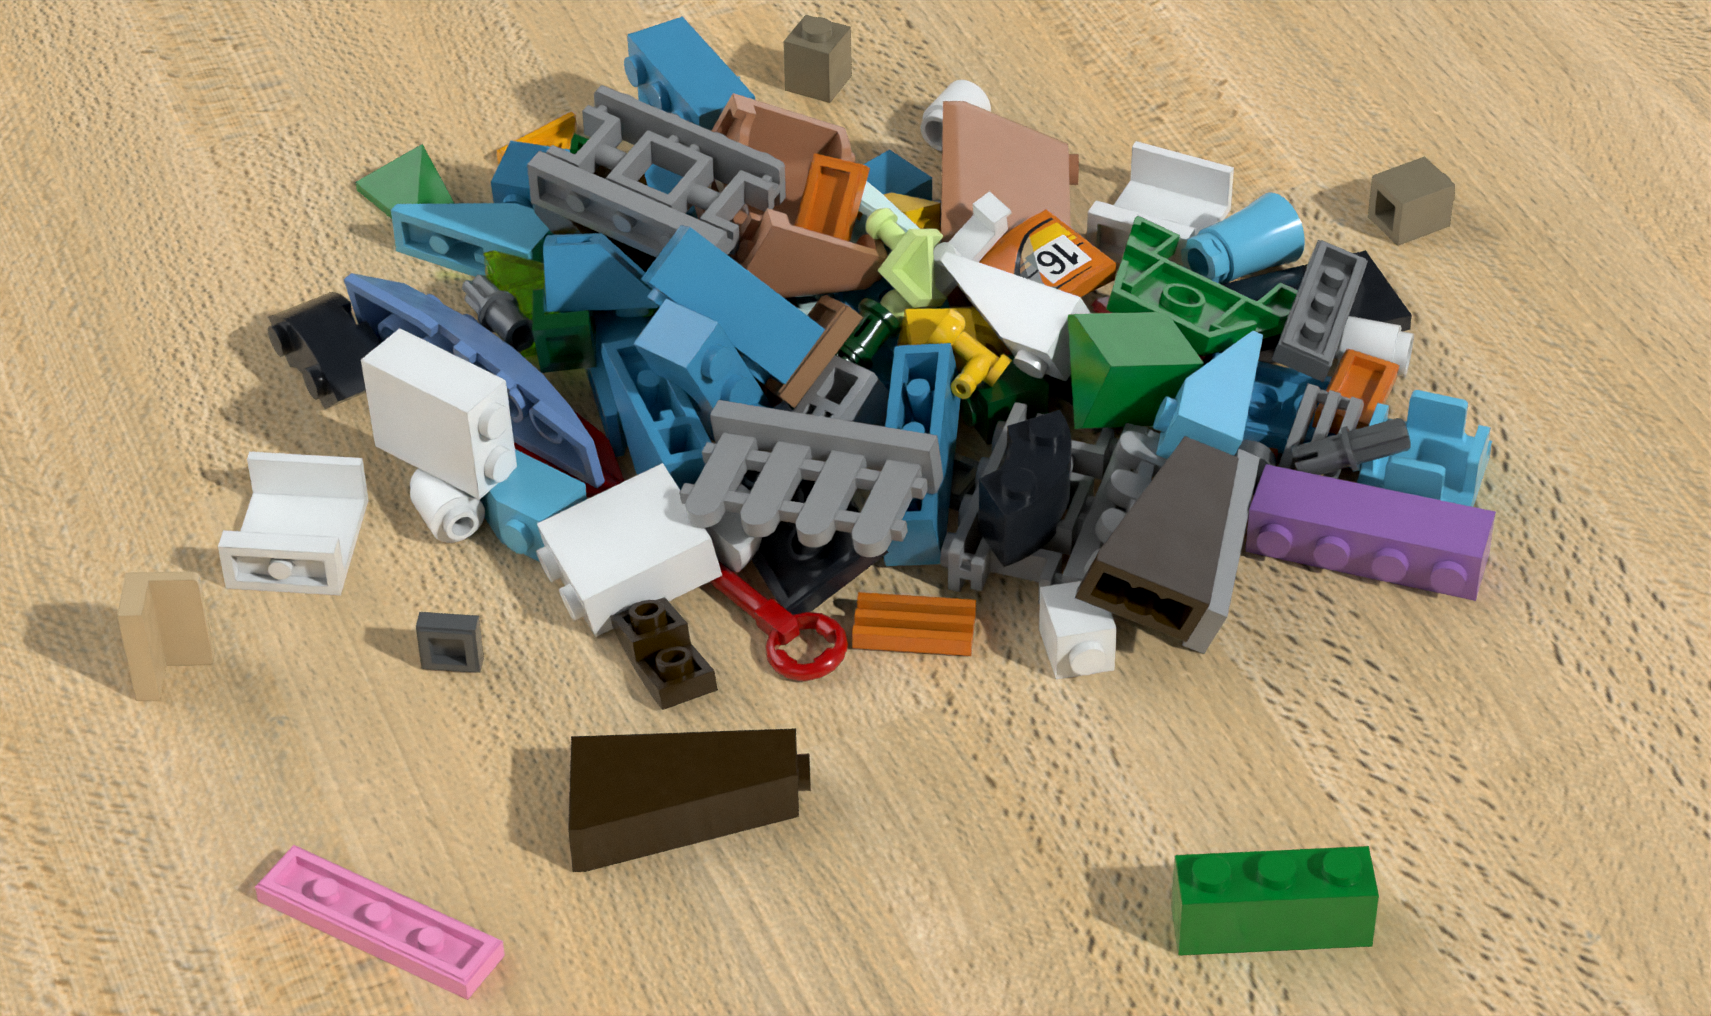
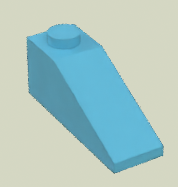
(461, 232)
(1212, 401)
(527, 498)

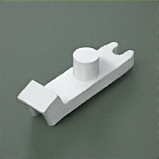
(973, 239)

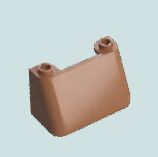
(1002, 157)
(771, 247)

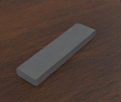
(1320, 310)

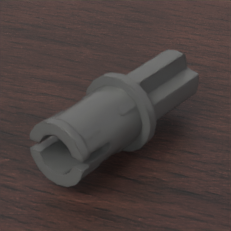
(499, 312)
(1352, 447)

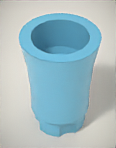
(1248, 241)

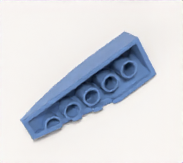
(538, 412)

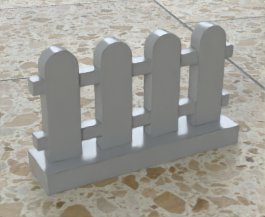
(818, 449)
(1124, 489)

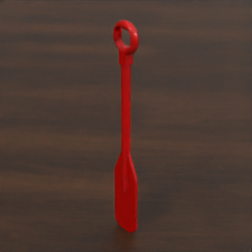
(769, 615)

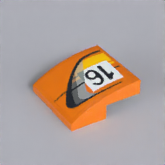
(1052, 255)

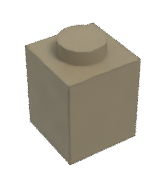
(817, 58)
(1411, 200)

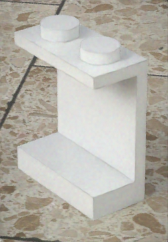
(1167, 190)
(296, 524)

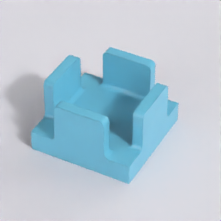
(1441, 458)

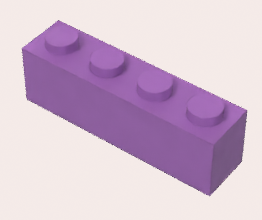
(1370, 532)

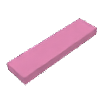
(380, 921)

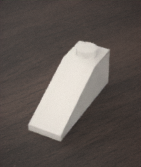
(1022, 313)

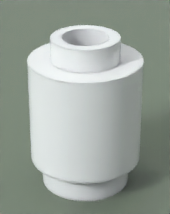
(958, 90)
(1378, 340)
(444, 508)

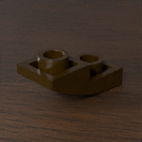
(662, 652)

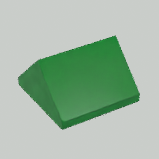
(1126, 366)

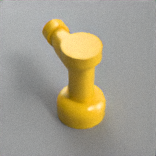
(981, 361)

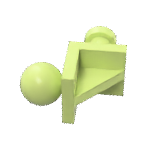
(909, 264)

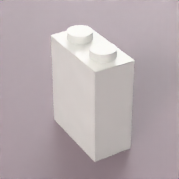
(439, 413)
(626, 549)

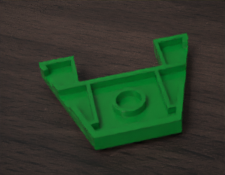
(1202, 309)

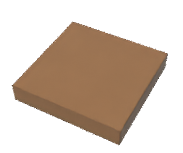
(839, 322)

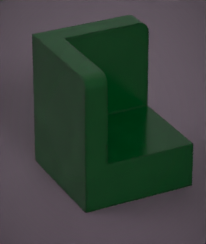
(562, 339)

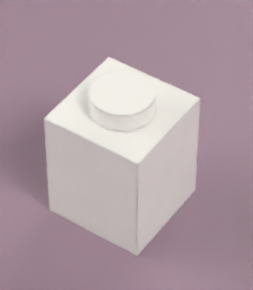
(1075, 633)

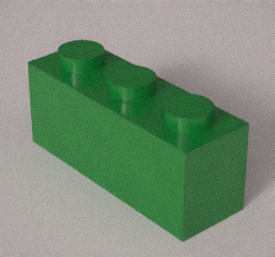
(1274, 900)

